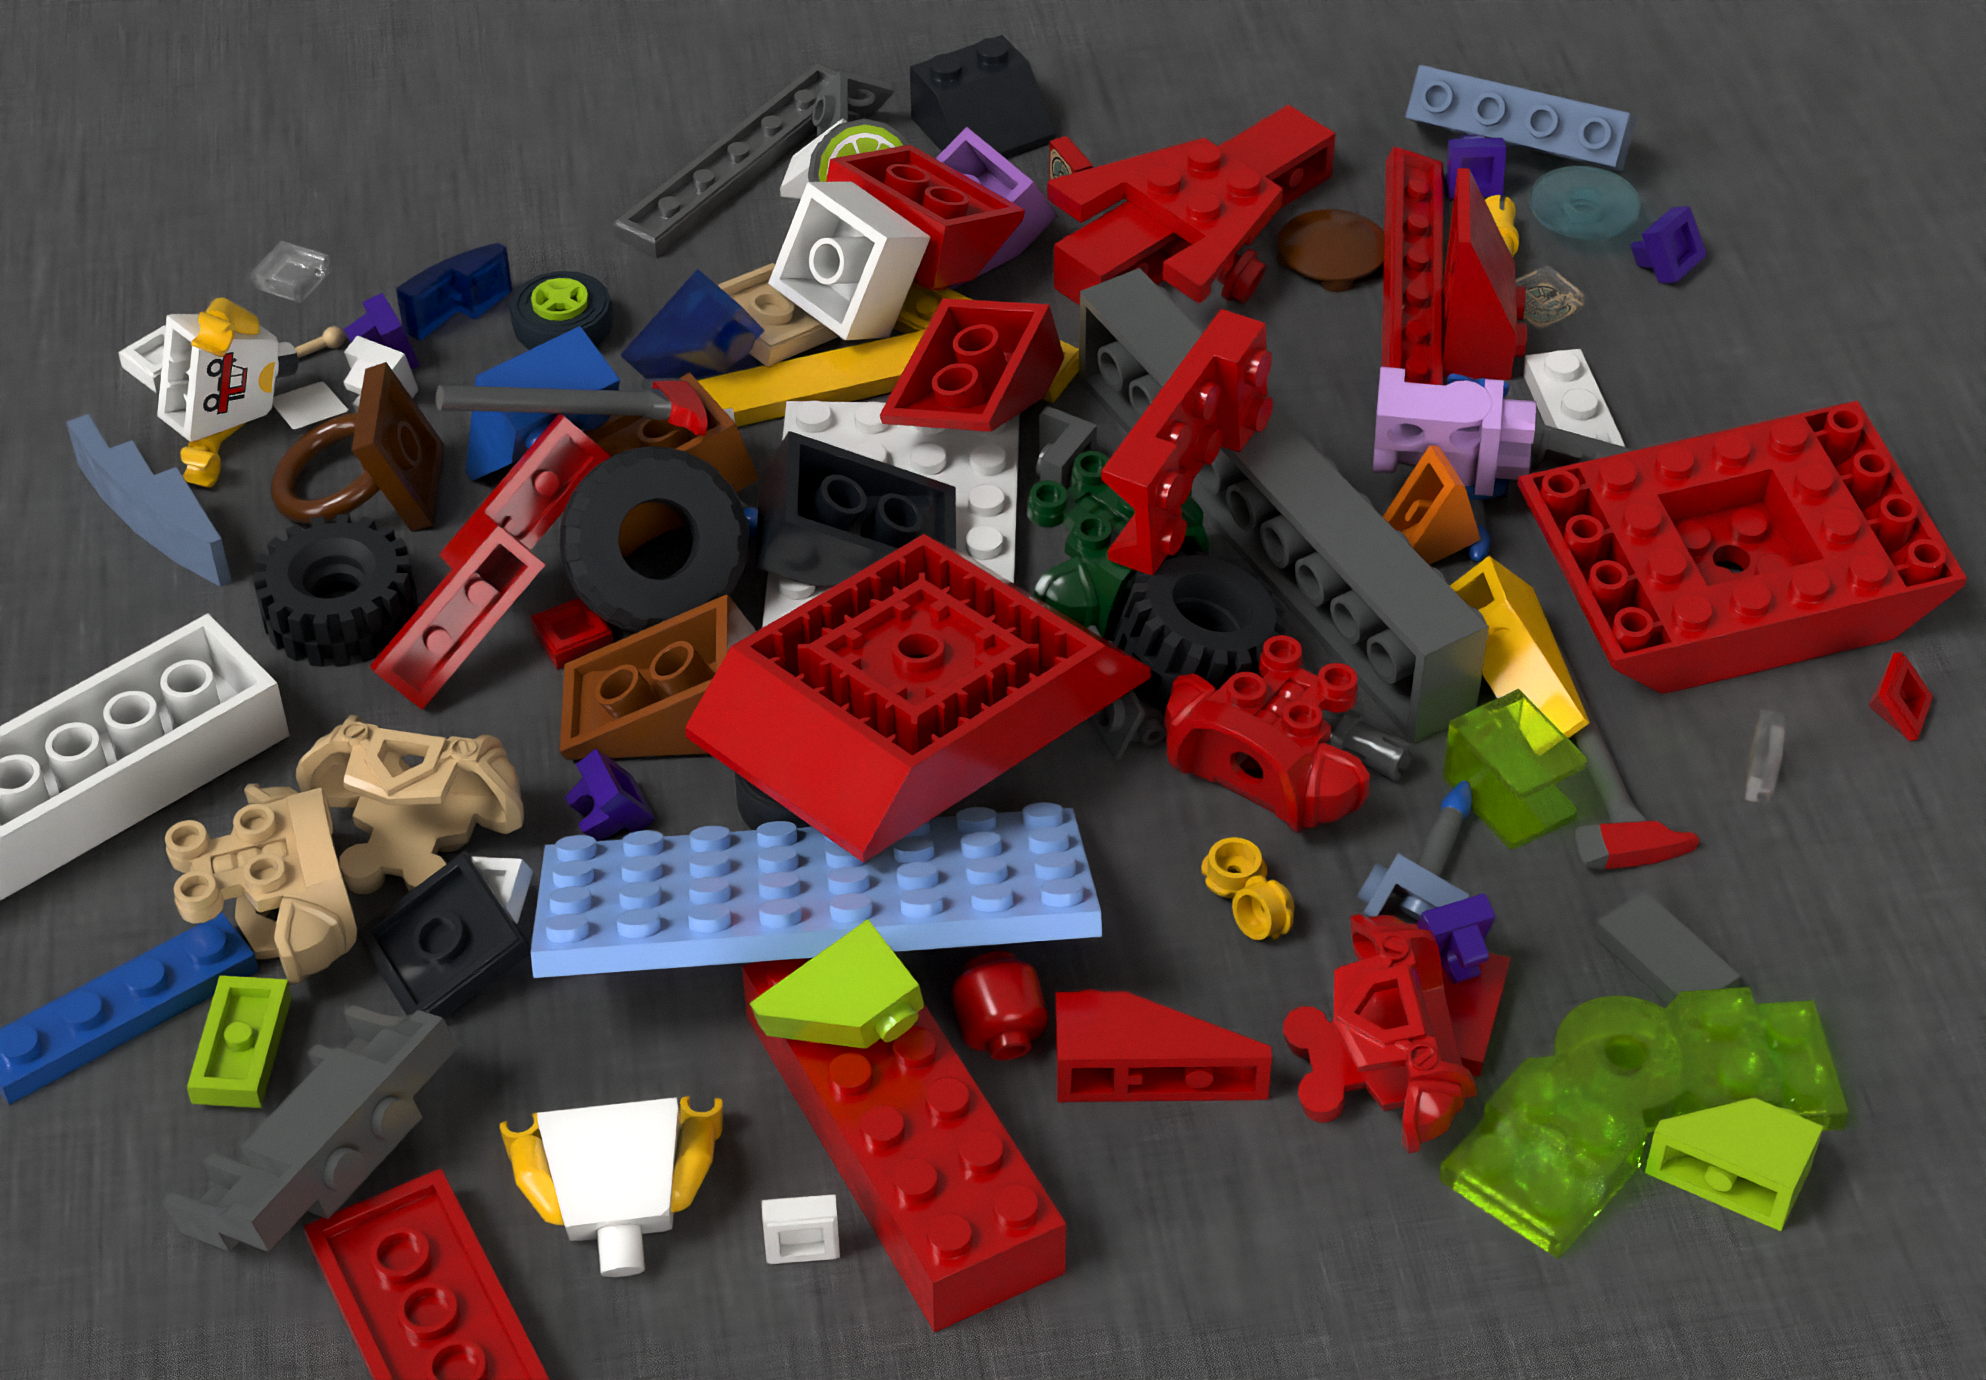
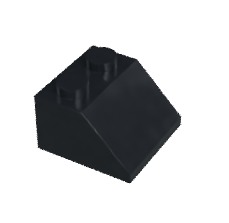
(981, 89)

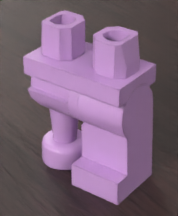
(1469, 422)

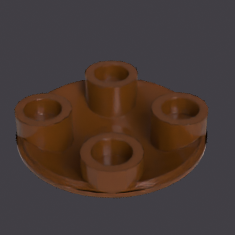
(1332, 247)

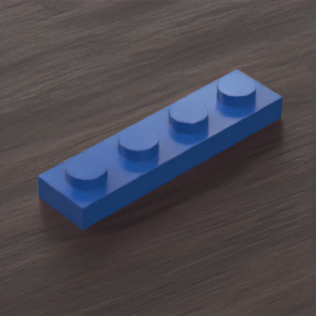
(119, 1006)

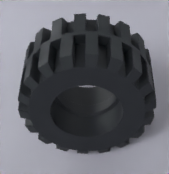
(1197, 620)

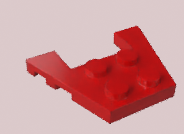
(1191, 191)

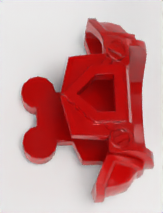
(1272, 727)
(1385, 1034)

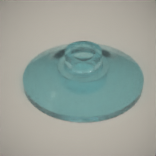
(1584, 202)

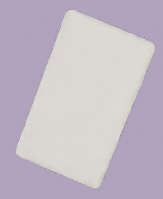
(308, 405)

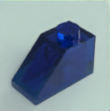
(694, 333)

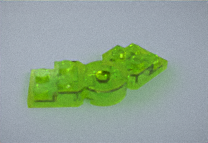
(1578, 1121)

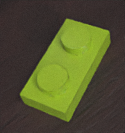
(239, 1042)

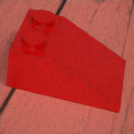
(1480, 292)
(977, 366)

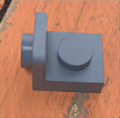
(1413, 883)

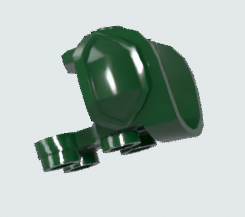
(1088, 584)

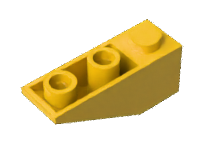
(1521, 644)

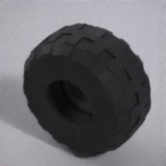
(592, 529)

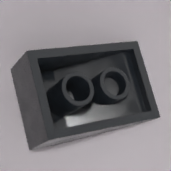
(839, 511)

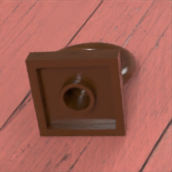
(391, 442)

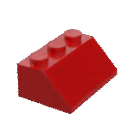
(956, 212)

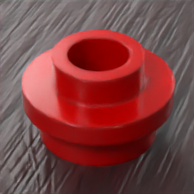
(1242, 277)

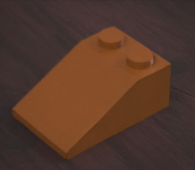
(646, 686)

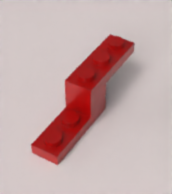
(488, 563)

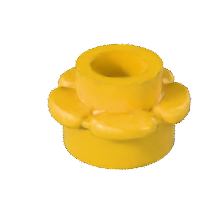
(1231, 865)
(1263, 908)

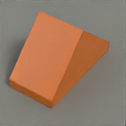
(1434, 509)

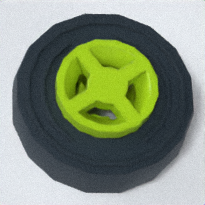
(558, 304)

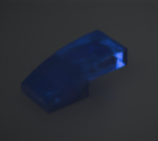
(461, 283)

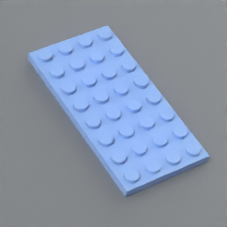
(798, 892)

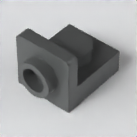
(1060, 442)

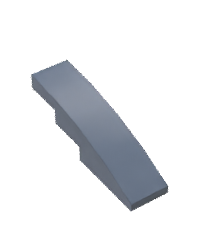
(153, 506)

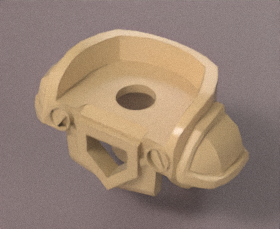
(407, 808)
(271, 860)

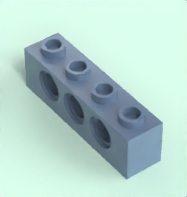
(1521, 117)

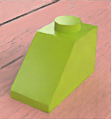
(844, 995)
(1738, 1157)

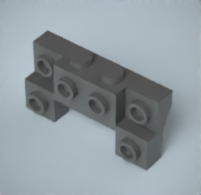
(322, 1134)

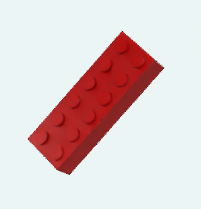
(923, 1161)

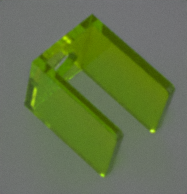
(1512, 763)

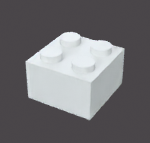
(848, 260)

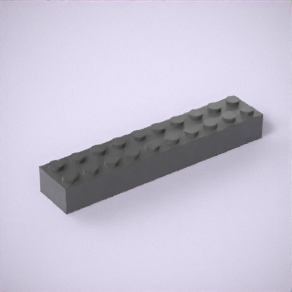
(1299, 524)

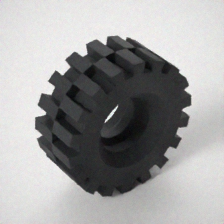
(328, 561)

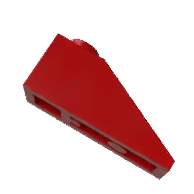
(1139, 1051)

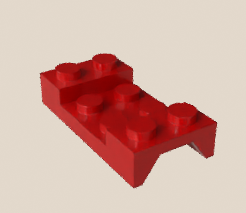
(1206, 404)

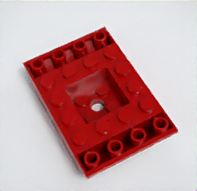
(1799, 501)
(903, 694)

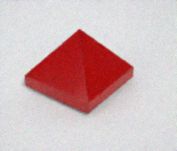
(1902, 697)

